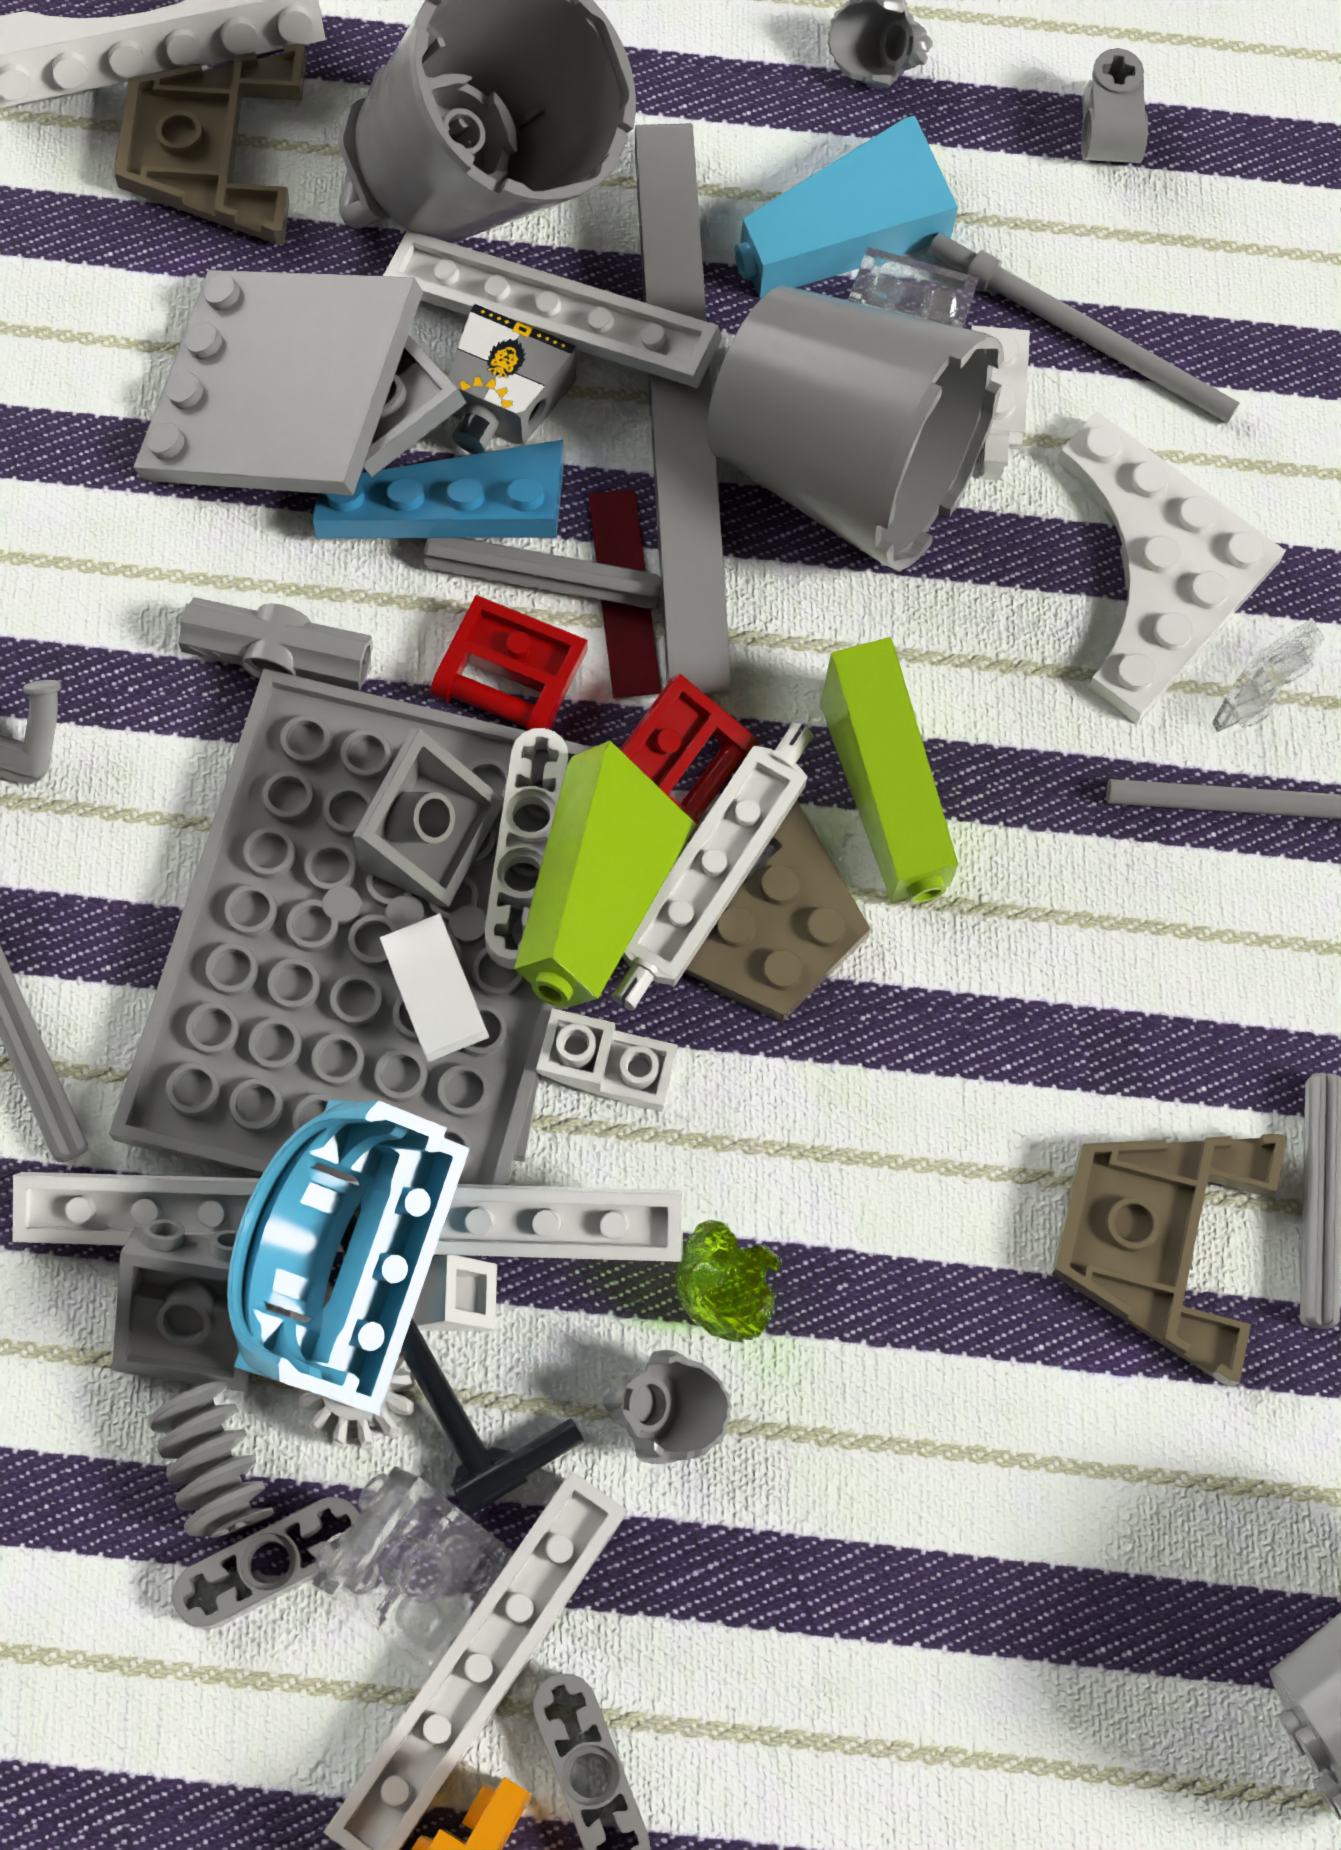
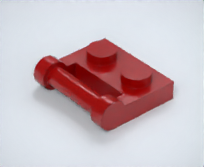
(517, 650)
(674, 735)

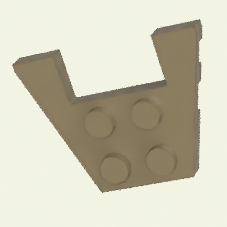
(184, 135)
(783, 927)
(1136, 1229)

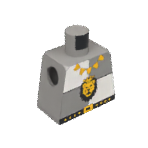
(507, 378)

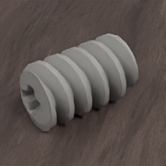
(207, 1462)

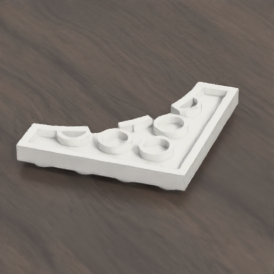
(1182, 560)

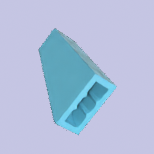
(872, 197)

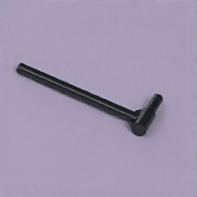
(483, 1472)

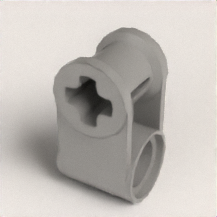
(1115, 109)

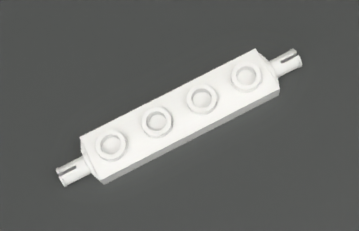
(714, 865)

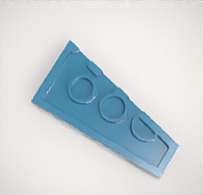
(459, 497)

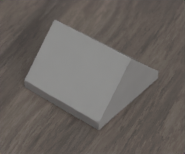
(426, 821)

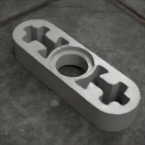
(214, 1569)
(555, 1731)

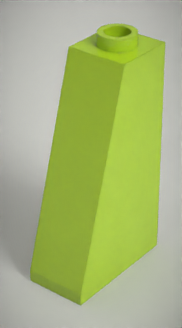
(888, 770)
(598, 874)

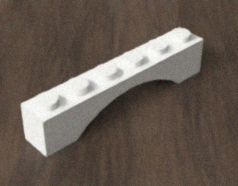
(68, 55)

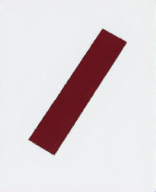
(626, 627)

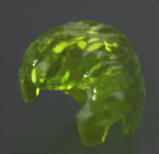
(726, 1285)

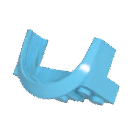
(296, 1229)

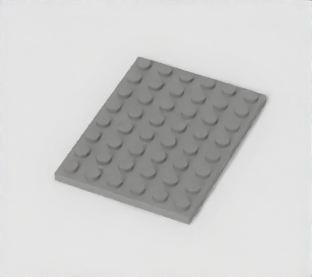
(289, 1010)

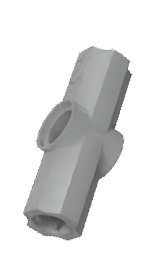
(277, 641)

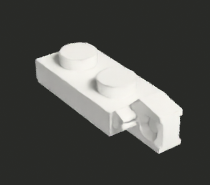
(1010, 416)

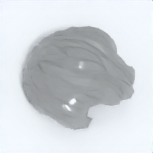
(877, 41)
(670, 1408)

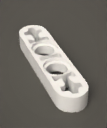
(517, 845)

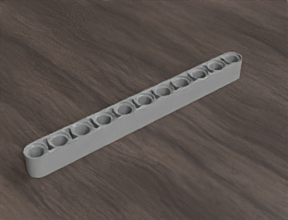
(682, 460)

